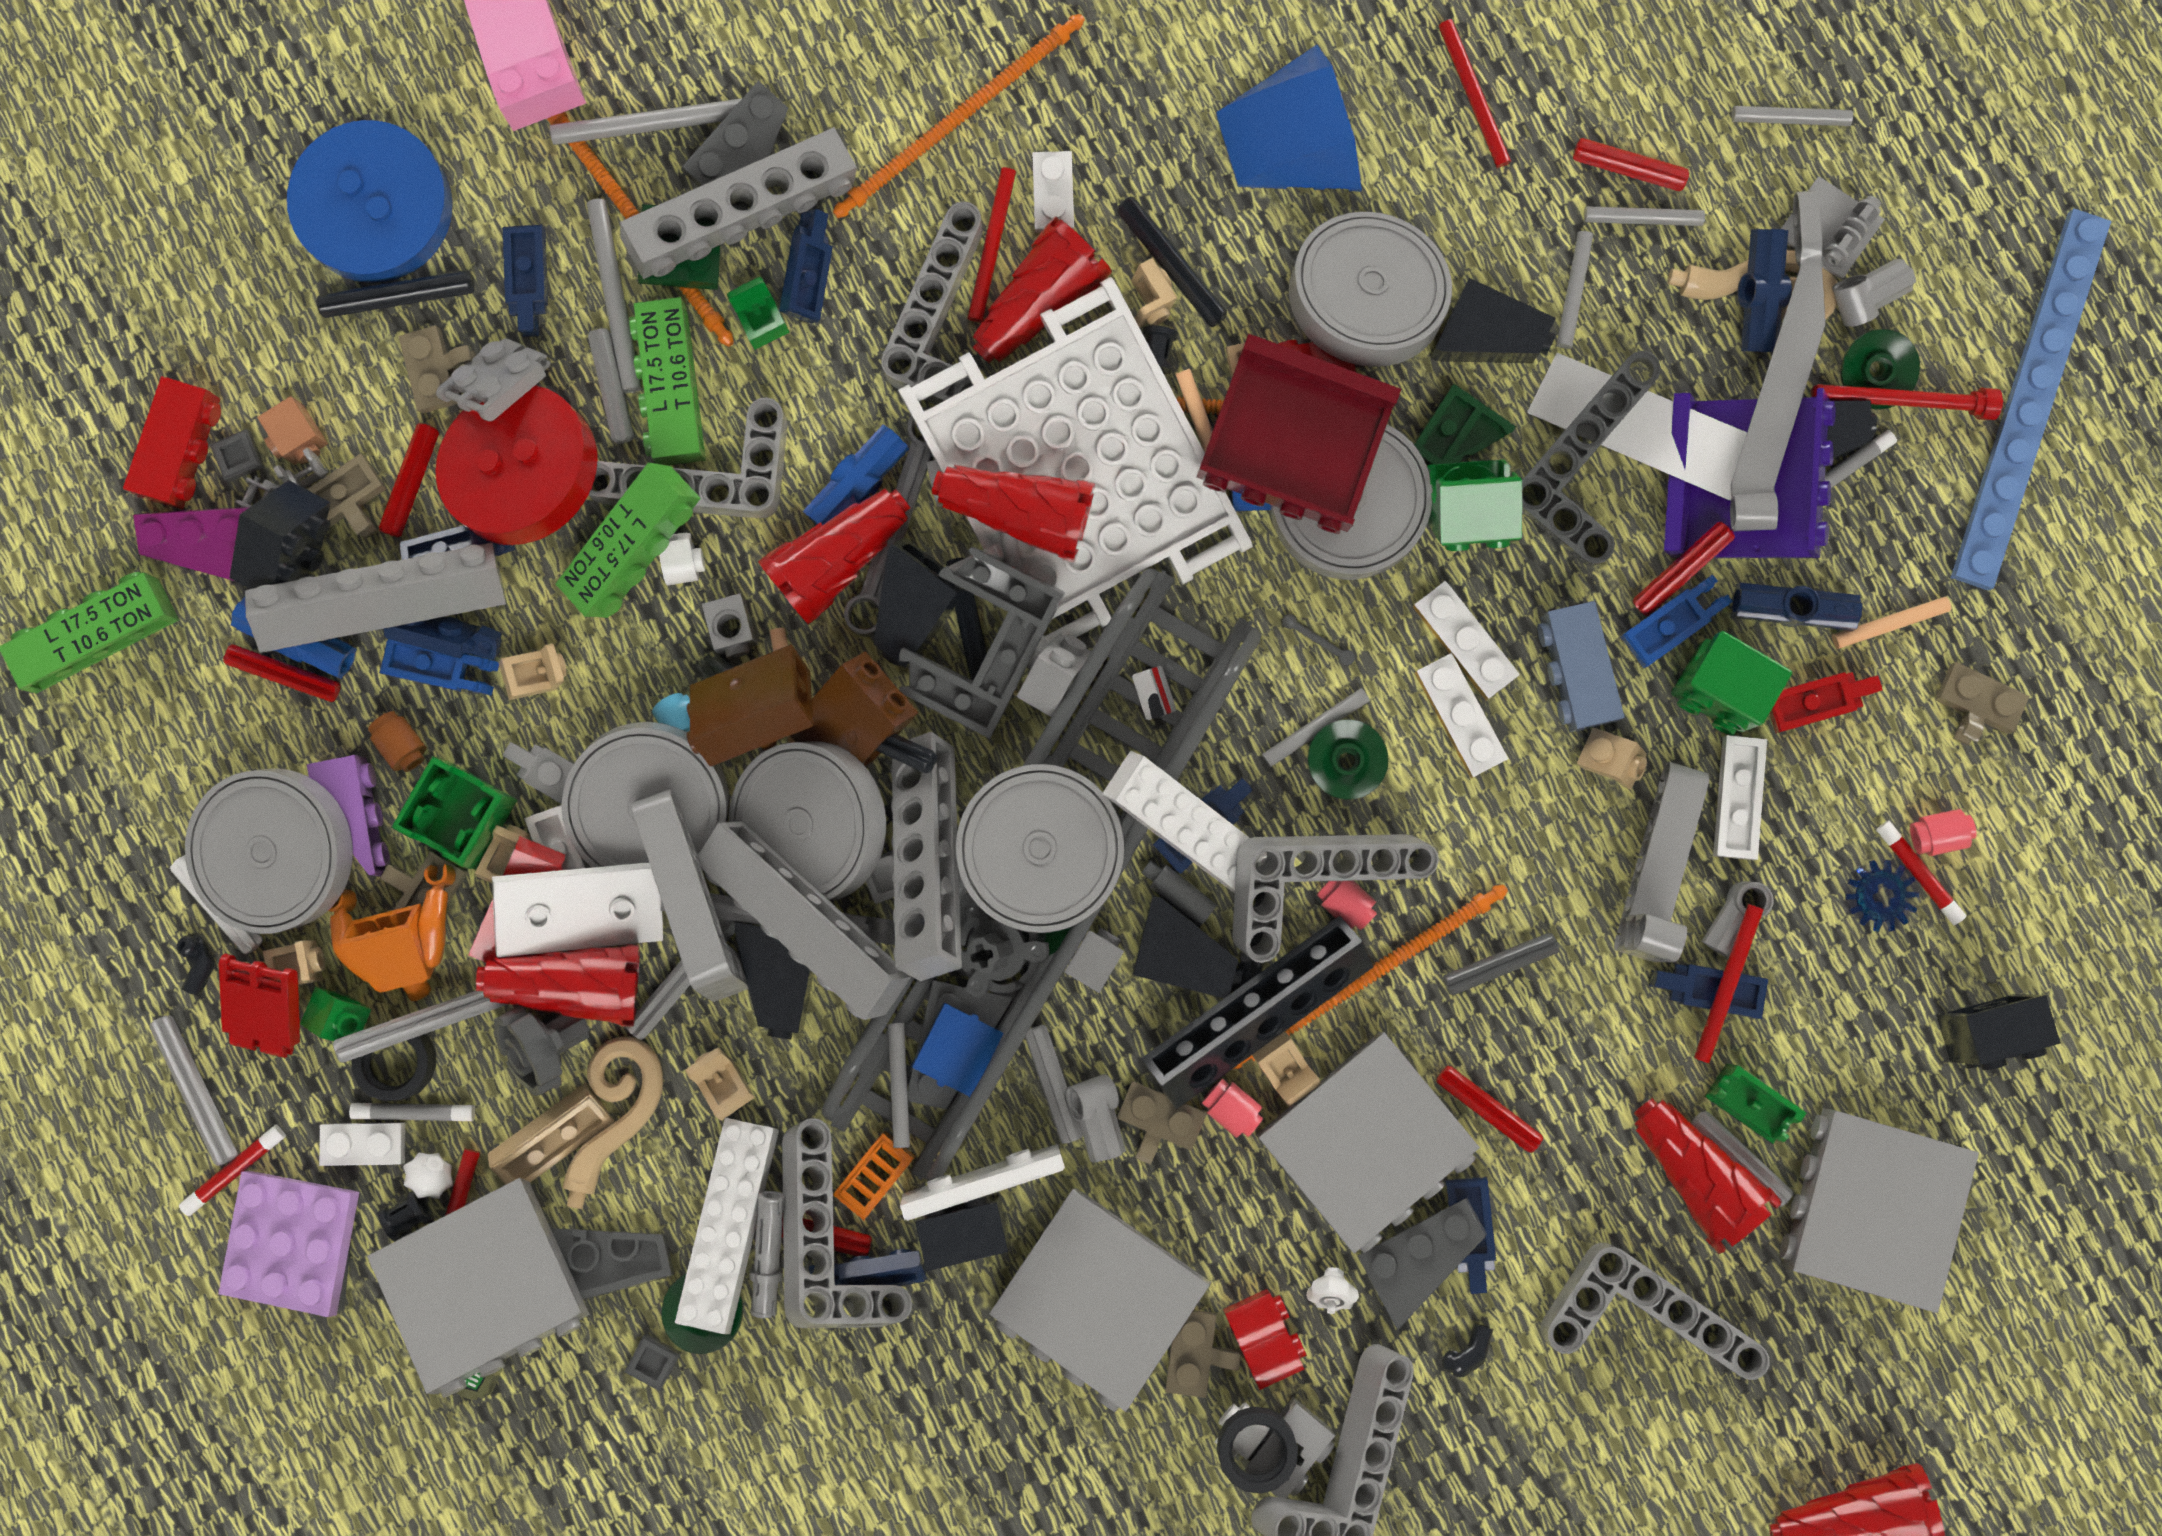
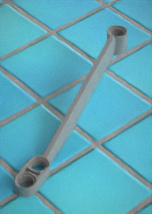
(1752, 487)

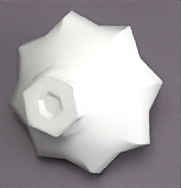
(428, 1175)
(1332, 1291)

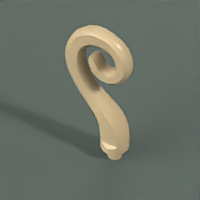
(1713, 284)
(588, 1161)

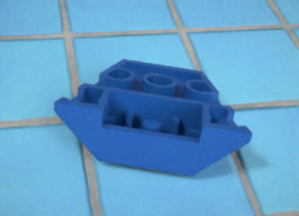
(1292, 130)

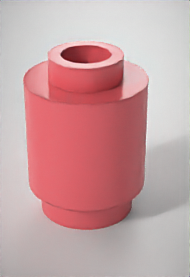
(1943, 832)
(1349, 902)
(1233, 1108)

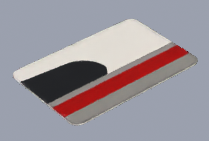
(1154, 692)

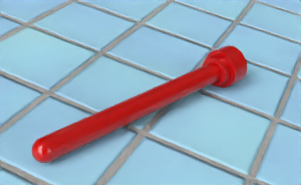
(1983, 404)

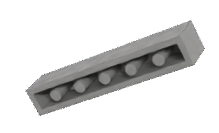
(374, 597)
(802, 920)

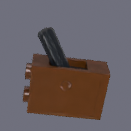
(748, 704)
(865, 716)

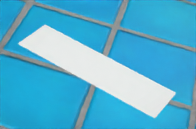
(1645, 430)

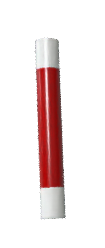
(1921, 872)
(232, 1170)

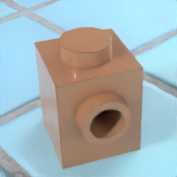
(291, 431)

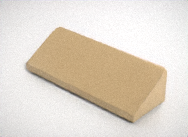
(550, 1136)

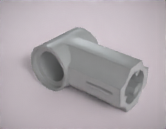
(1863, 295)
(1727, 923)
(1094, 1107)

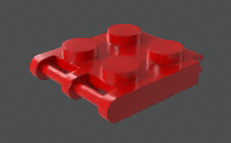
(259, 1006)

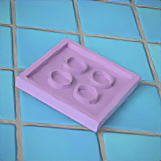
(288, 1243)

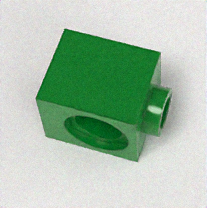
(334, 1014)

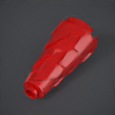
(1049, 277)
(1030, 508)
(831, 554)
(576, 983)
(1716, 1189)
(1873, 1507)

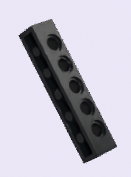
(1258, 1012)

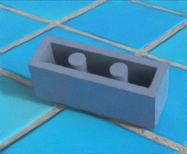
(1580, 667)

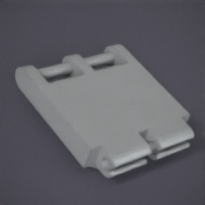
(494, 377)

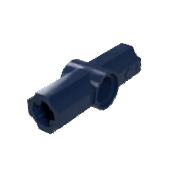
(1764, 289)
(1819, 607)

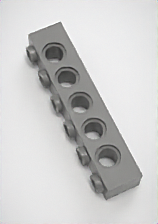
(714, 200)
(926, 864)

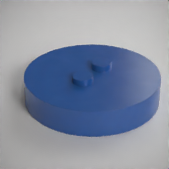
(369, 201)

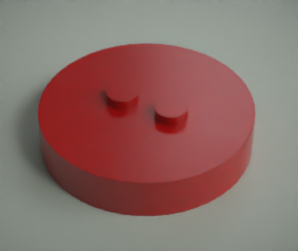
(519, 472)

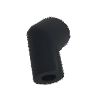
(200, 960)
(1472, 1356)

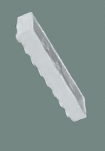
(1178, 817)
(726, 1226)

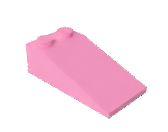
(524, 59)

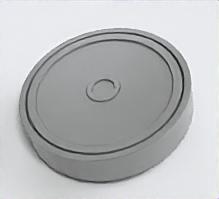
(1370, 289)
(1386, 522)
(626, 768)
(815, 812)
(1039, 848)
(268, 850)

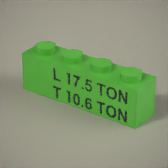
(668, 382)
(628, 541)
(88, 632)

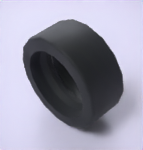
(423, 1074)
(1251, 1482)

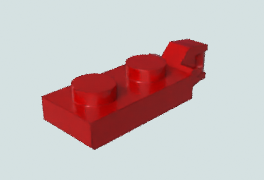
(1821, 700)

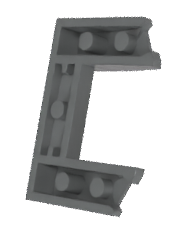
(1030, 610)

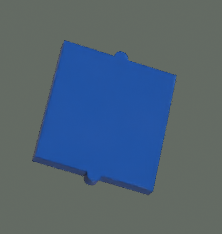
(957, 1049)

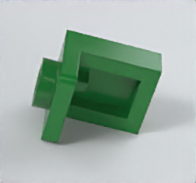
(758, 312)

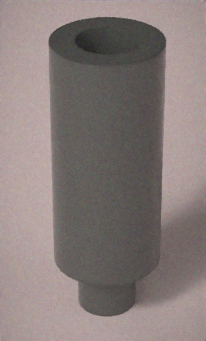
(1179, 893)

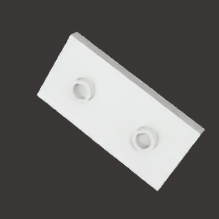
(576, 909)
(948, 1191)

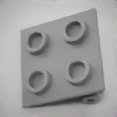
(1845, 226)

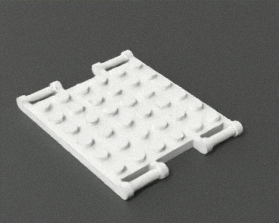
(1093, 414)

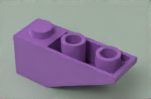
(351, 784)

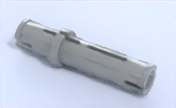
(766, 1269)

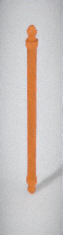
(1058, 36)
(712, 320)
(1478, 905)

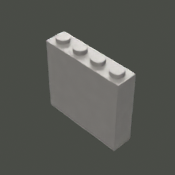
(1369, 1143)
(1878, 1209)
(478, 1288)
(1099, 1300)

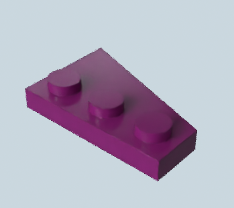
(190, 538)

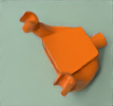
(396, 945)

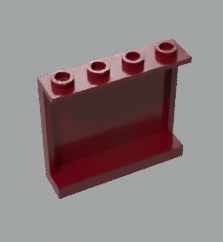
(1297, 434)

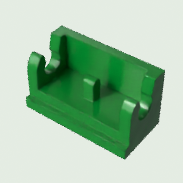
(1754, 1103)

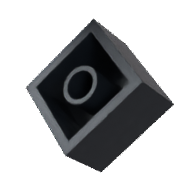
(280, 537)
(1999, 1030)
(963, 1232)

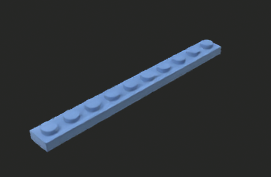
(2030, 399)

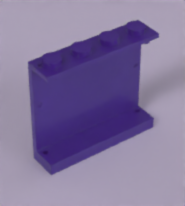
(1798, 487)

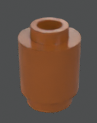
(397, 742)

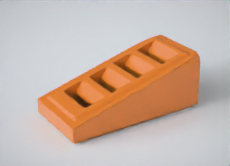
(902, 1155)

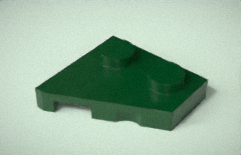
(1459, 428)

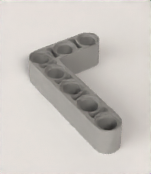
(933, 314)
(704, 482)
(1315, 867)
(1658, 876)
(708, 961)
(820, 1243)
(1655, 1302)
(1360, 1458)

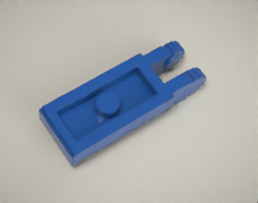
(1672, 623)
(434, 668)

